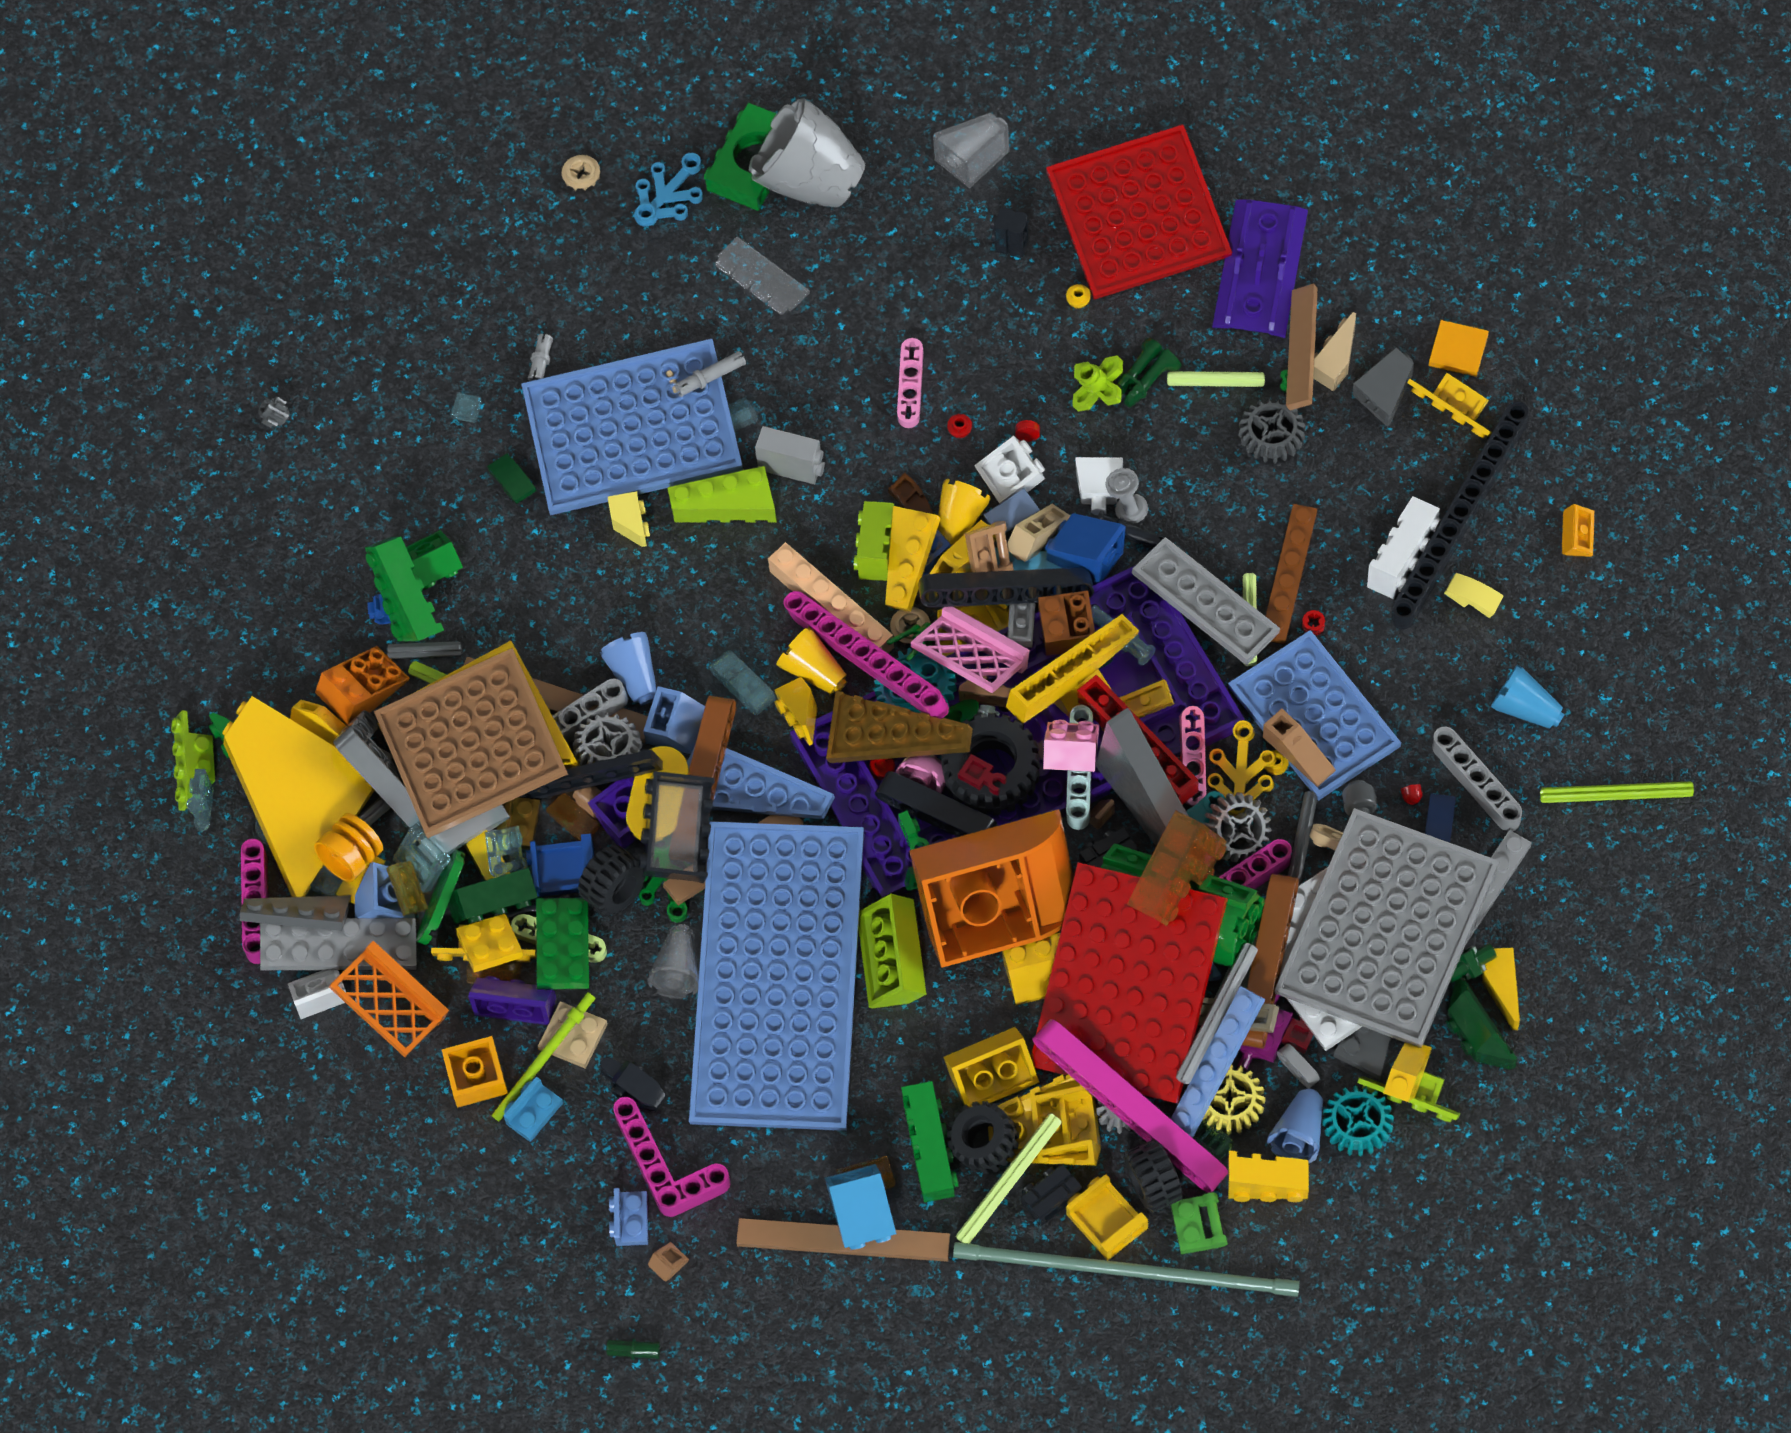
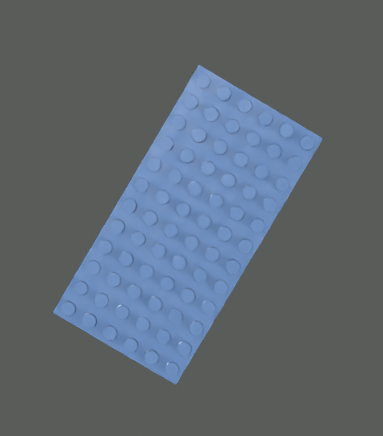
(777, 976)

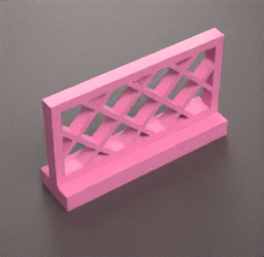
(979, 639)

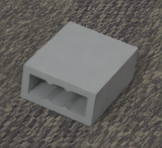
(789, 455)

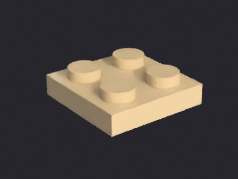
(580, 1041)

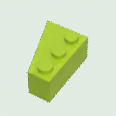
(873, 540)

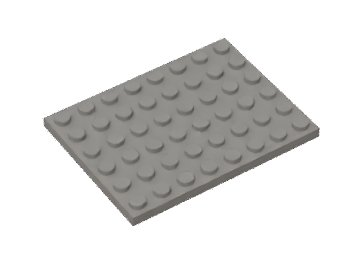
(1387, 927)

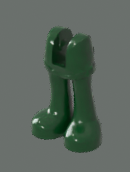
(1138, 388)

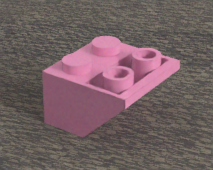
(1071, 746)

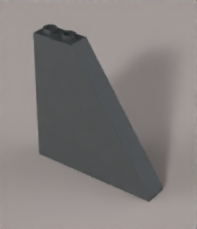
(1136, 775)

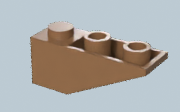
(1297, 747)

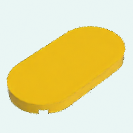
(672, 763)

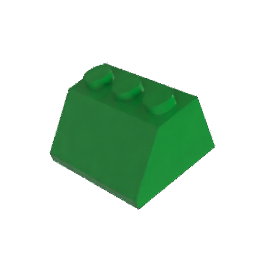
(434, 558)

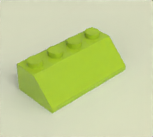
(891, 952)

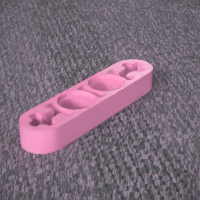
(907, 382)
(1198, 755)

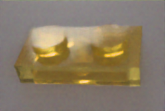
(407, 888)

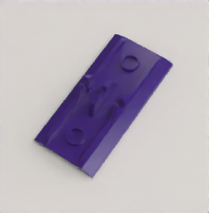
(1262, 267)

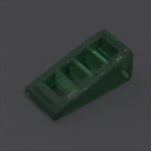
(1222, 1149)

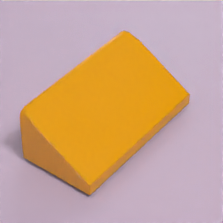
(1578, 531)

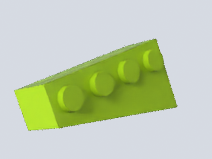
(724, 498)

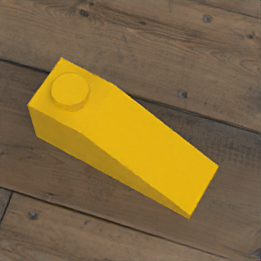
(1501, 984)

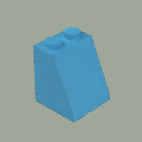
(860, 1206)

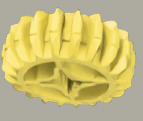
(1240, 1100)

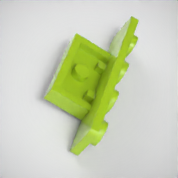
(191, 753)
(1425, 1098)

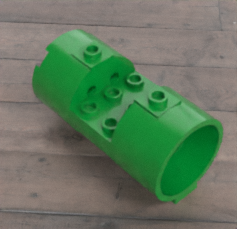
(1242, 910)

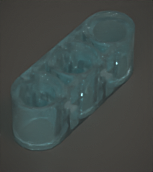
(742, 682)

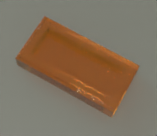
(572, 817)

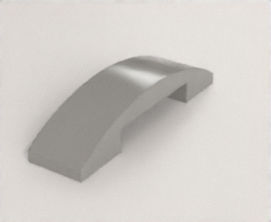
(463, 833)

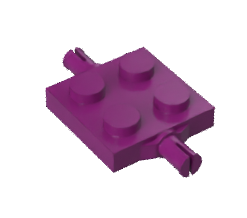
(1272, 1044)

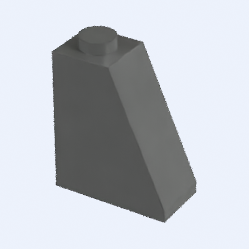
(1385, 385)

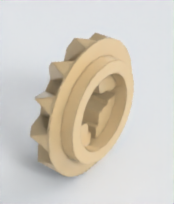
(574, 166)
(898, 625)

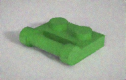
(1190, 1227)

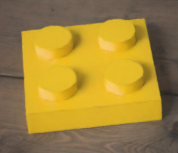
(489, 943)

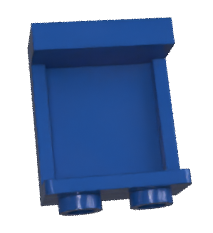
(559, 865)

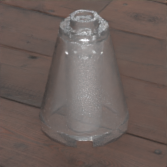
(676, 966)

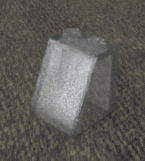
(972, 147)

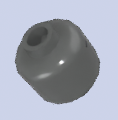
(1359, 796)

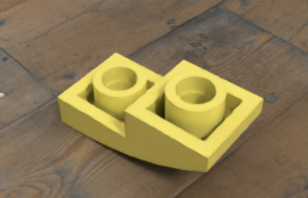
(1470, 591)

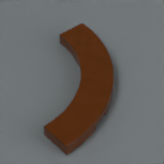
(909, 495)

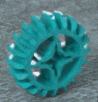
(1342, 1108)

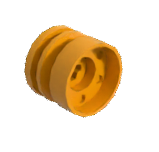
(348, 847)

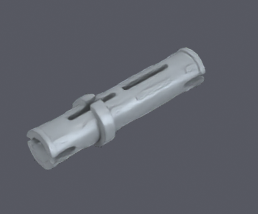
(701, 378)

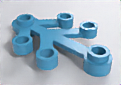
(667, 193)

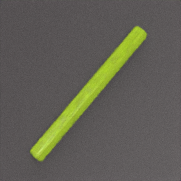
(1616, 792)

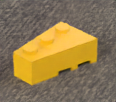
(1267, 1178)

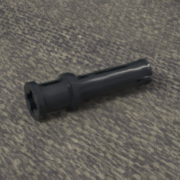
(1135, 533)

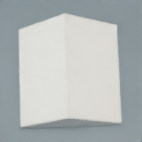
(313, 993)

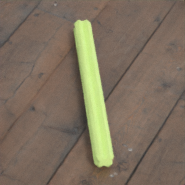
(1008, 1179)

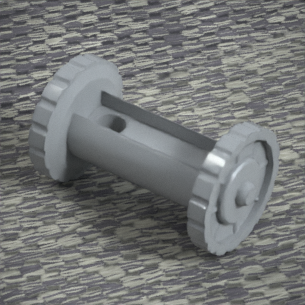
(1123, 484)

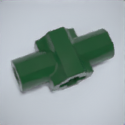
(1473, 962)

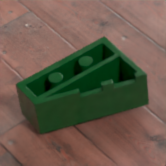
(492, 897)

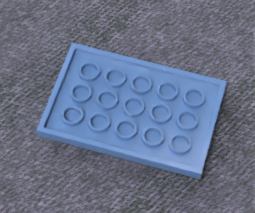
(1324, 702)

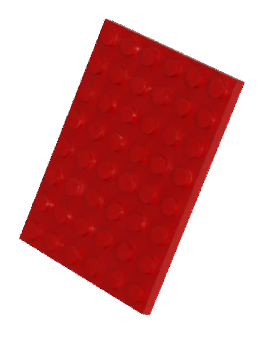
(1130, 981)

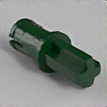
(633, 1349)

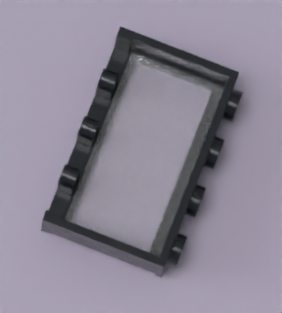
(676, 826)

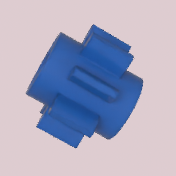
(376, 610)

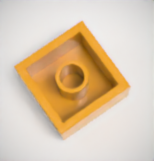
(474, 1071)

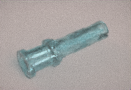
(1136, 646)

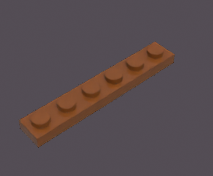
(1290, 569)

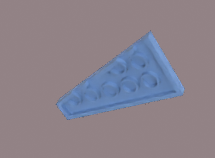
(760, 789)

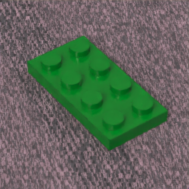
(562, 943)

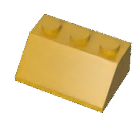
(1030, 968)
(992, 1068)

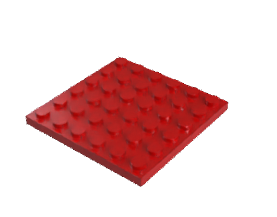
(1138, 212)

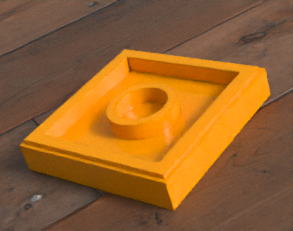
(1458, 348)

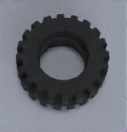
(1003, 735)

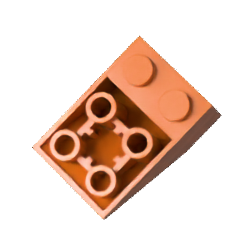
(360, 684)

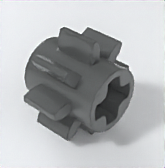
(273, 412)

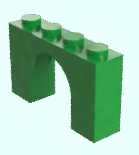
(725, 176)

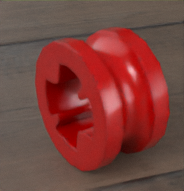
(1313, 614)

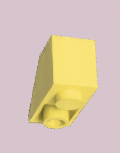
(627, 518)

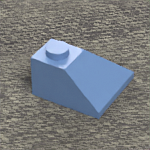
(376, 895)

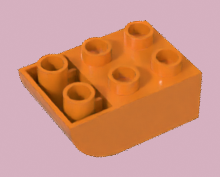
(994, 887)

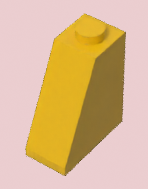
(1407, 1072)

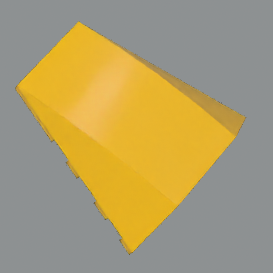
(1078, 1135)

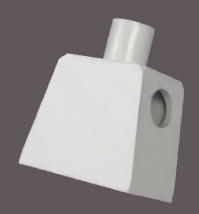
(1091, 480)

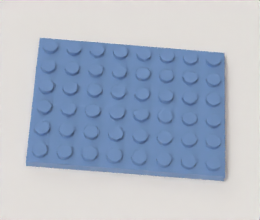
(627, 430)

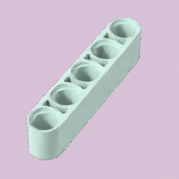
(1079, 779)

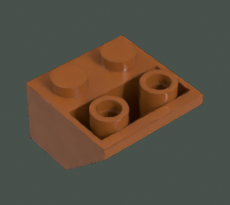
(1065, 621)

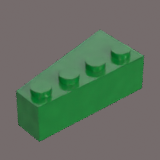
(401, 591)
(928, 1142)

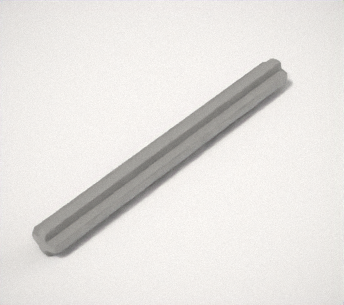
(1216, 1013)

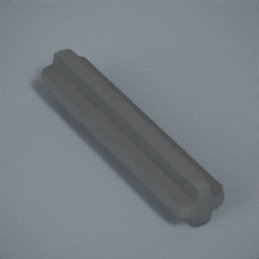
(422, 650)

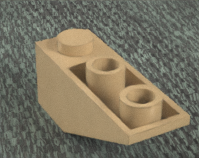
(1334, 359)

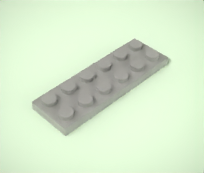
(1206, 601)
(323, 949)

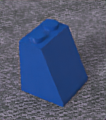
(1087, 545)

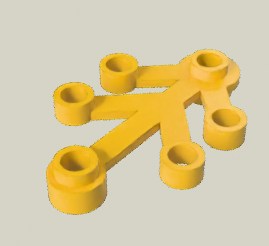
(1242, 774)

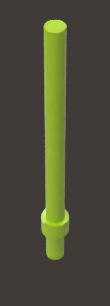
(574, 1016)

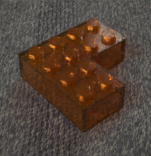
(1182, 855)

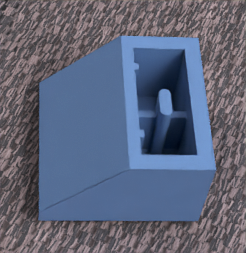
(673, 720)

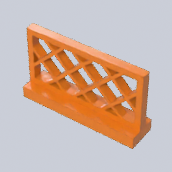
(403, 983)

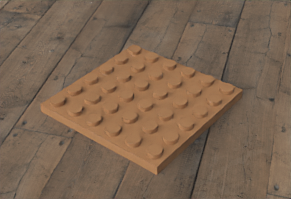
(470, 743)

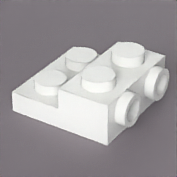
(1010, 469)

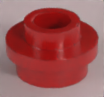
(959, 432)

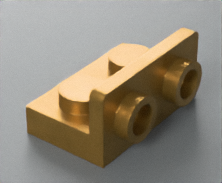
(525, 814)

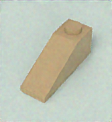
(1034, 532)

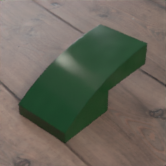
(511, 478)

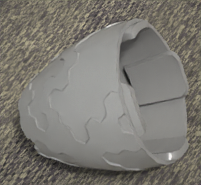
(807, 157)

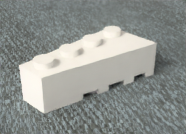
(1403, 547)

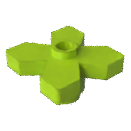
(1097, 383)

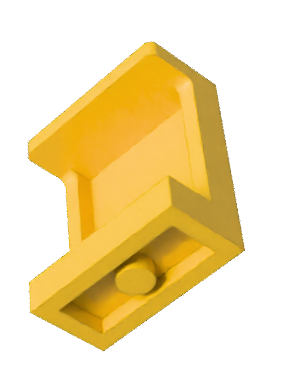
(1105, 1217)

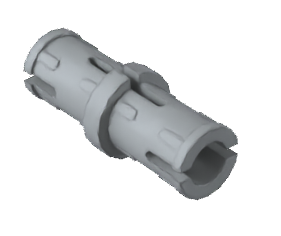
(540, 357)

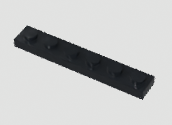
(600, 773)

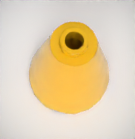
(959, 509)
(813, 662)

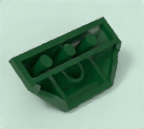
(1476, 1029)

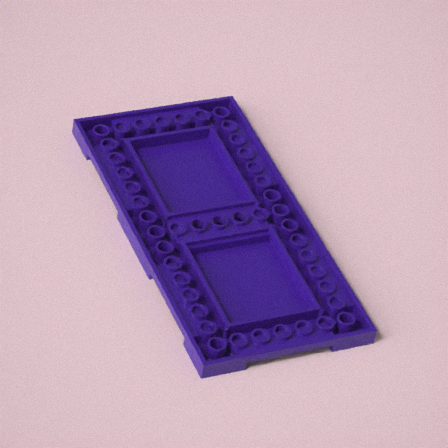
(1176, 659)

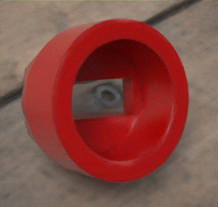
(1412, 794)

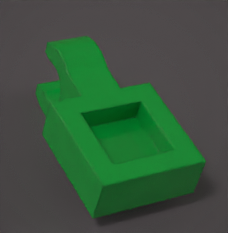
(910, 829)

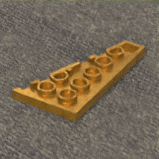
(886, 731)

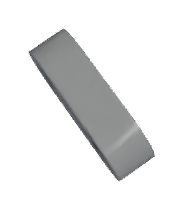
(1298, 1066)

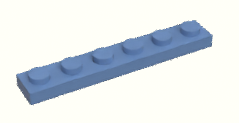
(1217, 1060)

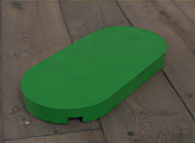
(440, 897)

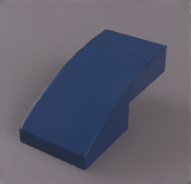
(1440, 816)

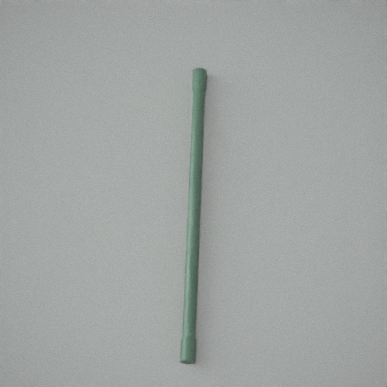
(978, 1252)

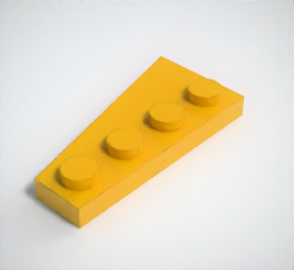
(909, 550)

